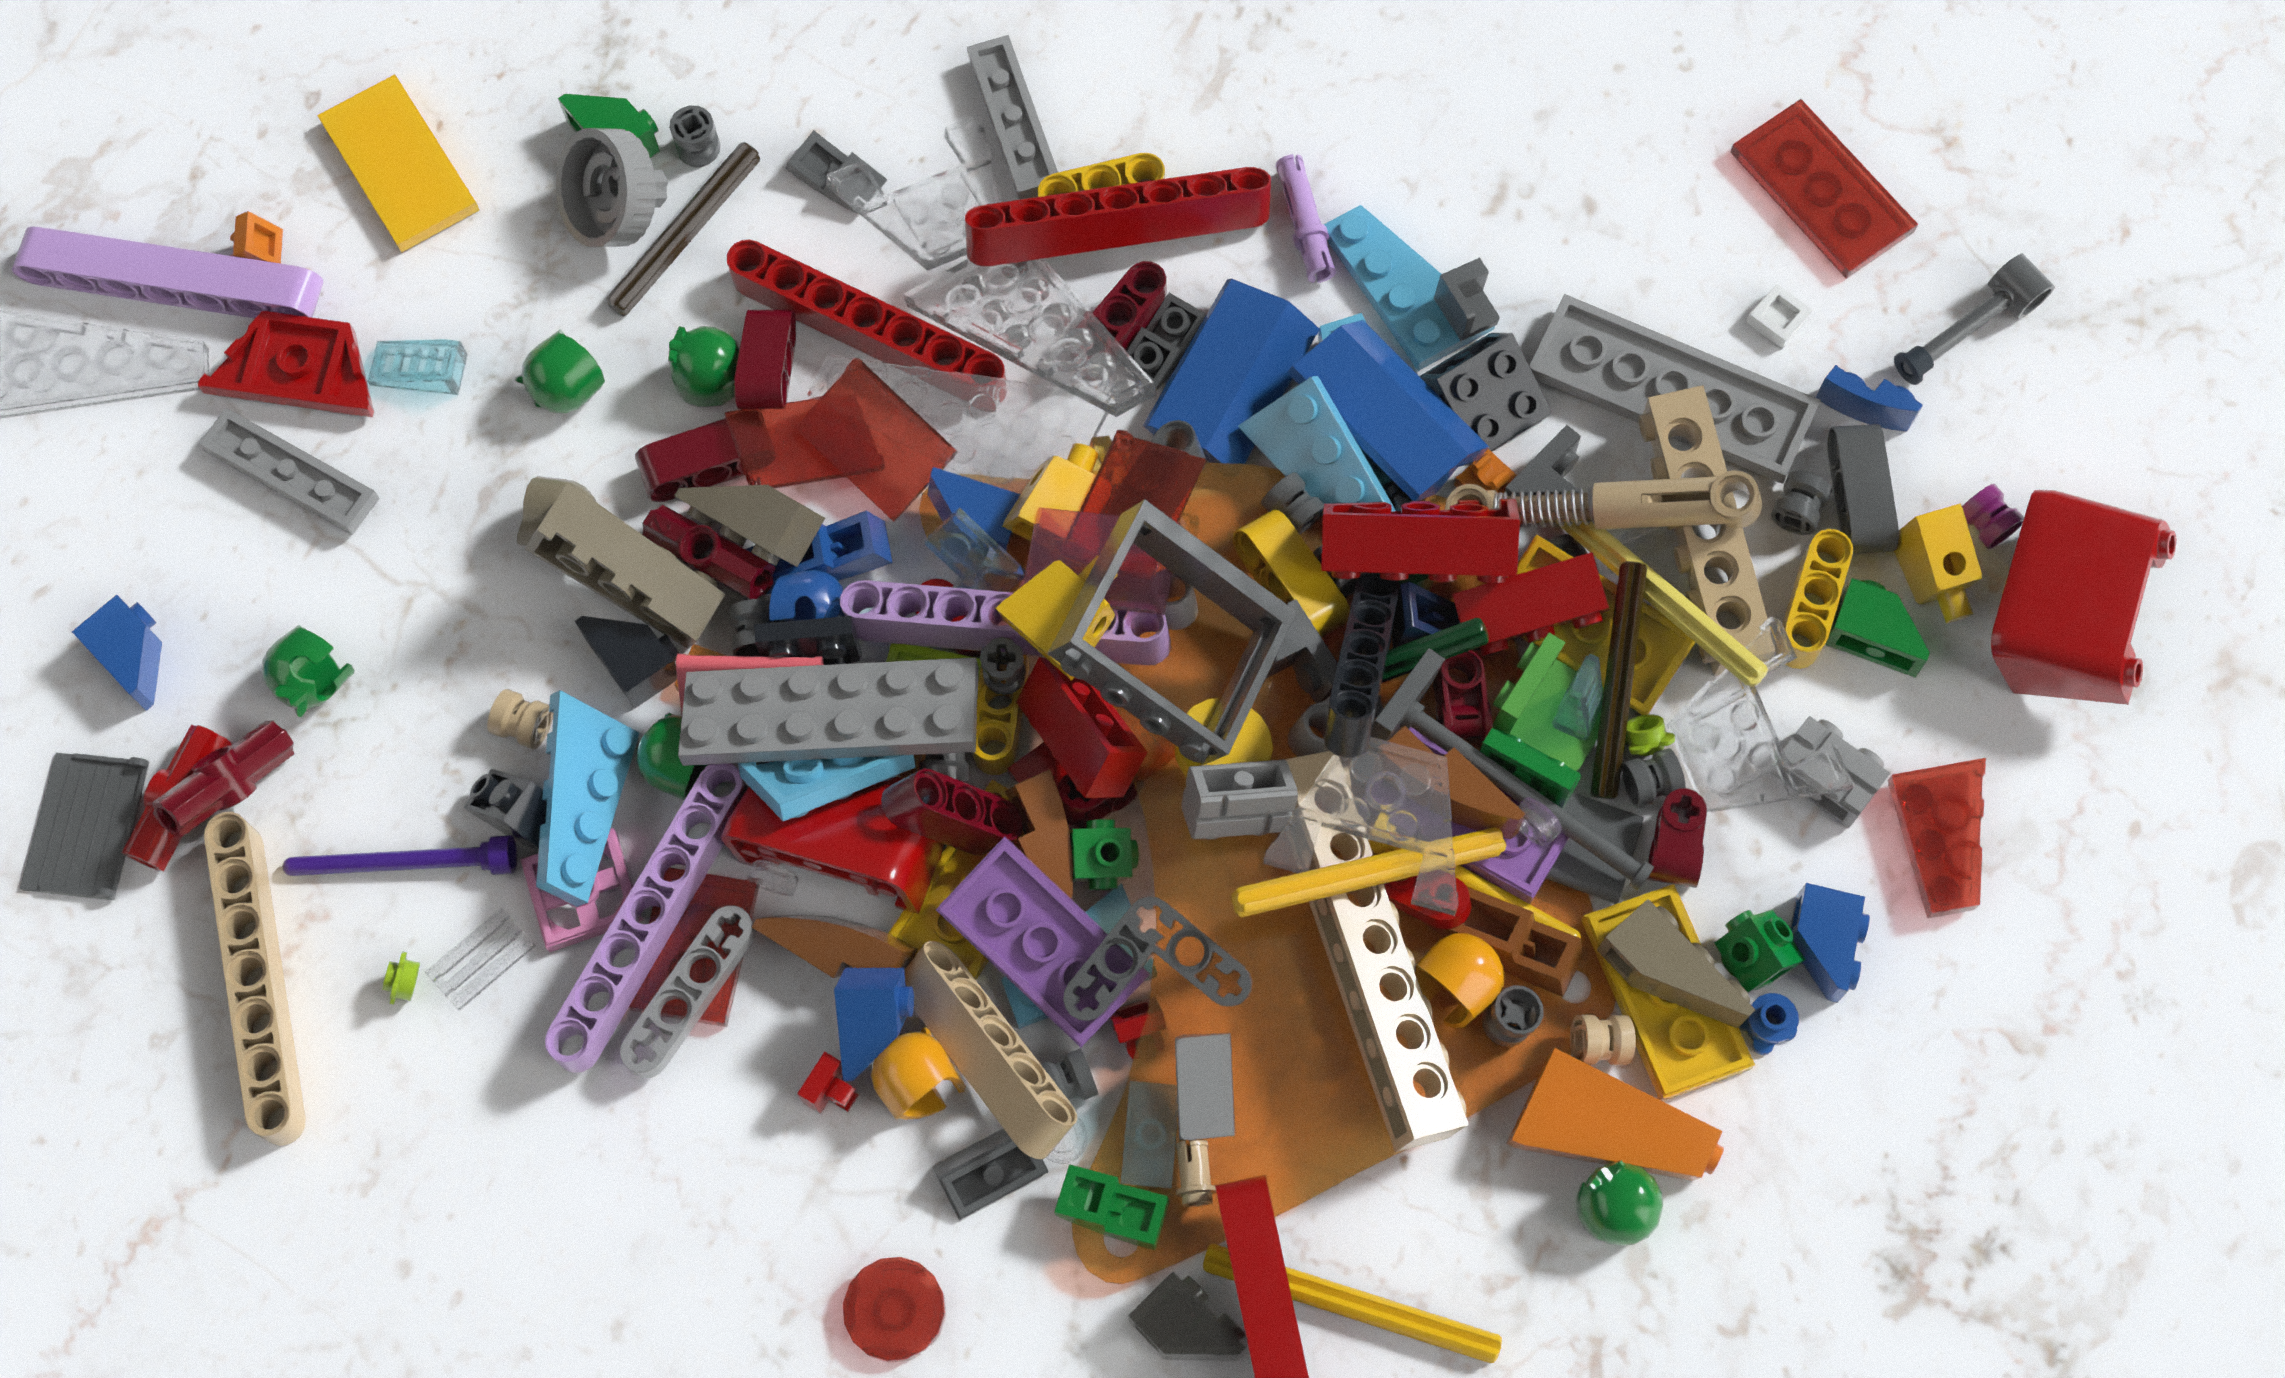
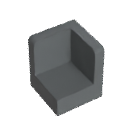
(1464, 301)

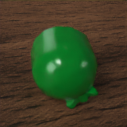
(703, 365)
(560, 374)
(302, 670)
(660, 760)
(1619, 1204)

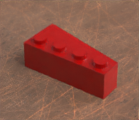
(1421, 540)

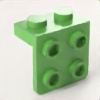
(1533, 702)

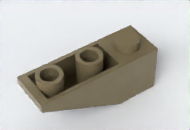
(759, 514)
(1664, 963)

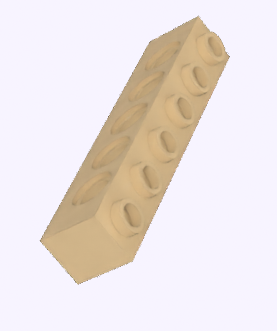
(1689, 415)

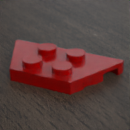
(295, 364)

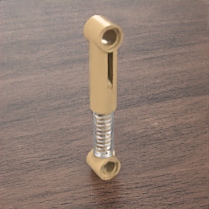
(1631, 503)

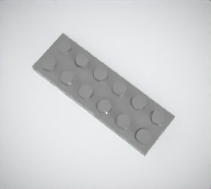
(1625, 363)
(829, 711)

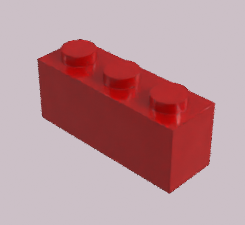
(1536, 602)
(1081, 731)

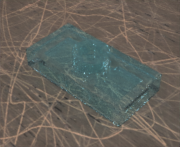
(1150, 1135)

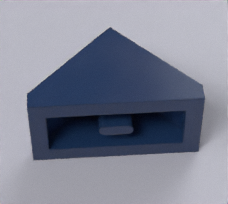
(1421, 614)

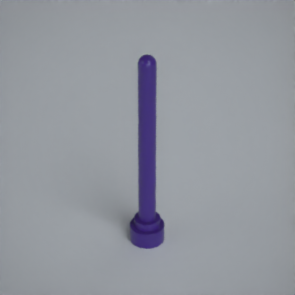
(496, 855)

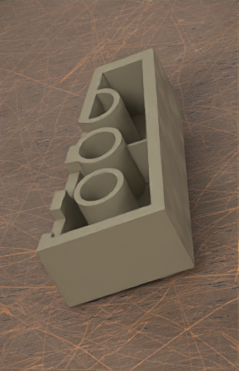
(625, 567)

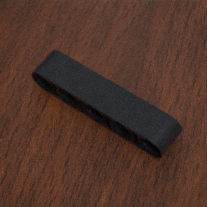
(1361, 666)

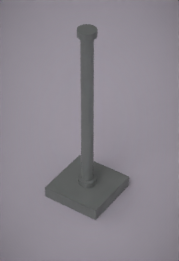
(1407, 711)

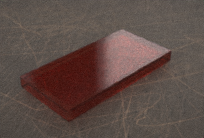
(1823, 188)

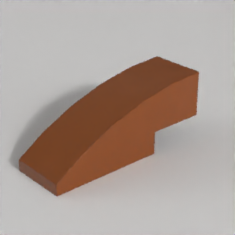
(1473, 796)
(1045, 828)
(835, 943)
(1523, 945)

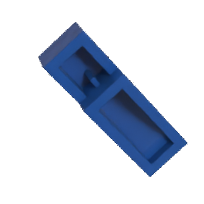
(843, 549)

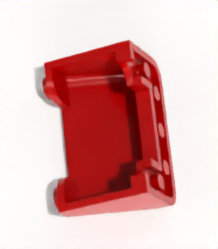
(2077, 598)
(839, 840)

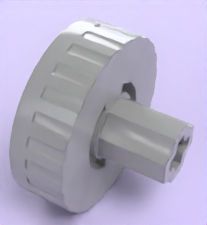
(606, 203)

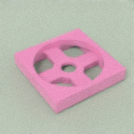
(591, 924)

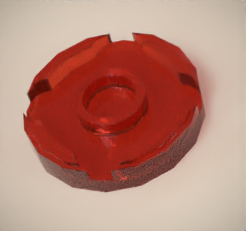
(894, 1309)

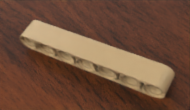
(266, 995)

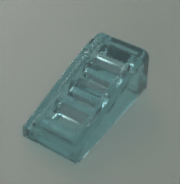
(444, 381)
(1581, 700)

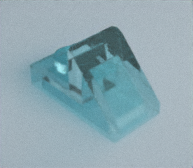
(974, 555)

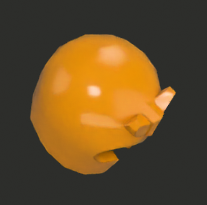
(1467, 970)
(909, 1072)

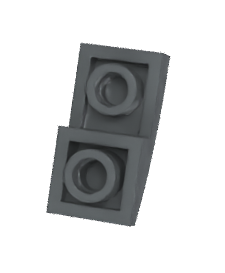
(1166, 338)

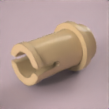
(1194, 1174)

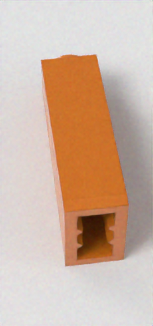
(1603, 1120)

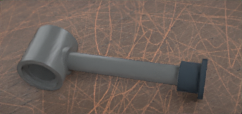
(2015, 286)

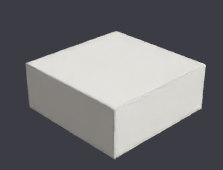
(1779, 316)

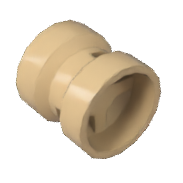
(520, 719)
(1603, 1039)

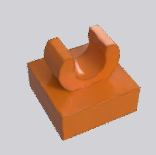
(256, 238)
(1487, 473)

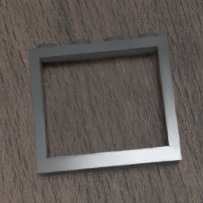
(1213, 578)

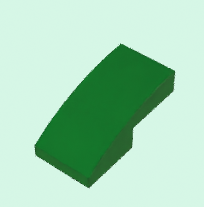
(1111, 1208)

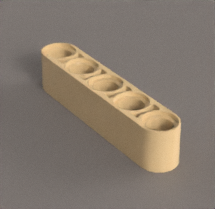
(988, 1051)

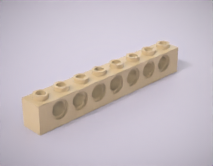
(1374, 1019)

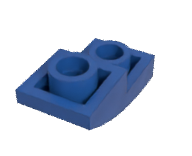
(1888, 405)

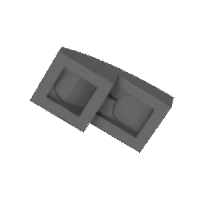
(817, 159)

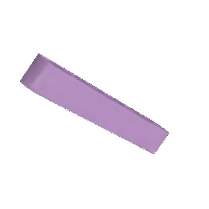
(164, 274)
(941, 605)
(645, 939)

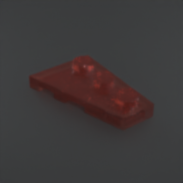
(1941, 830)

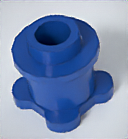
(1762, 1031)

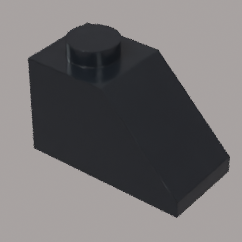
(631, 655)

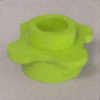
(1647, 735)
(401, 978)

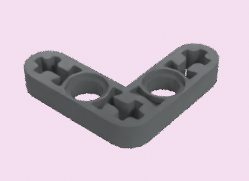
(1143, 947)

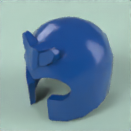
(805, 596)

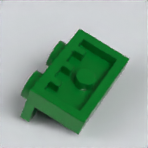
(1532, 766)

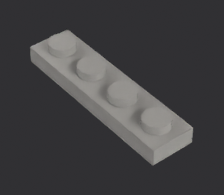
(1012, 114)
(289, 471)

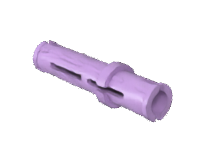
(1309, 232)

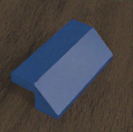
(1234, 369)
(1390, 409)

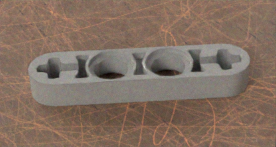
(694, 994)

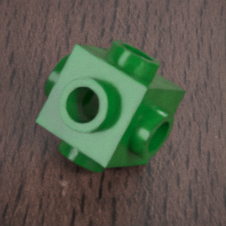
(1118, 852)
(1758, 949)

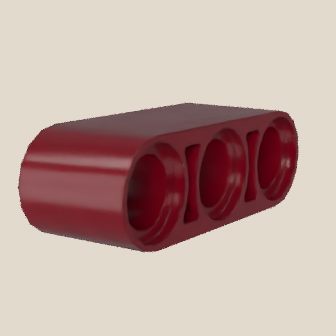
(1131, 305)
(765, 359)
(688, 460)
(951, 812)

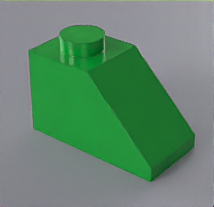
(610, 112)
(1877, 628)

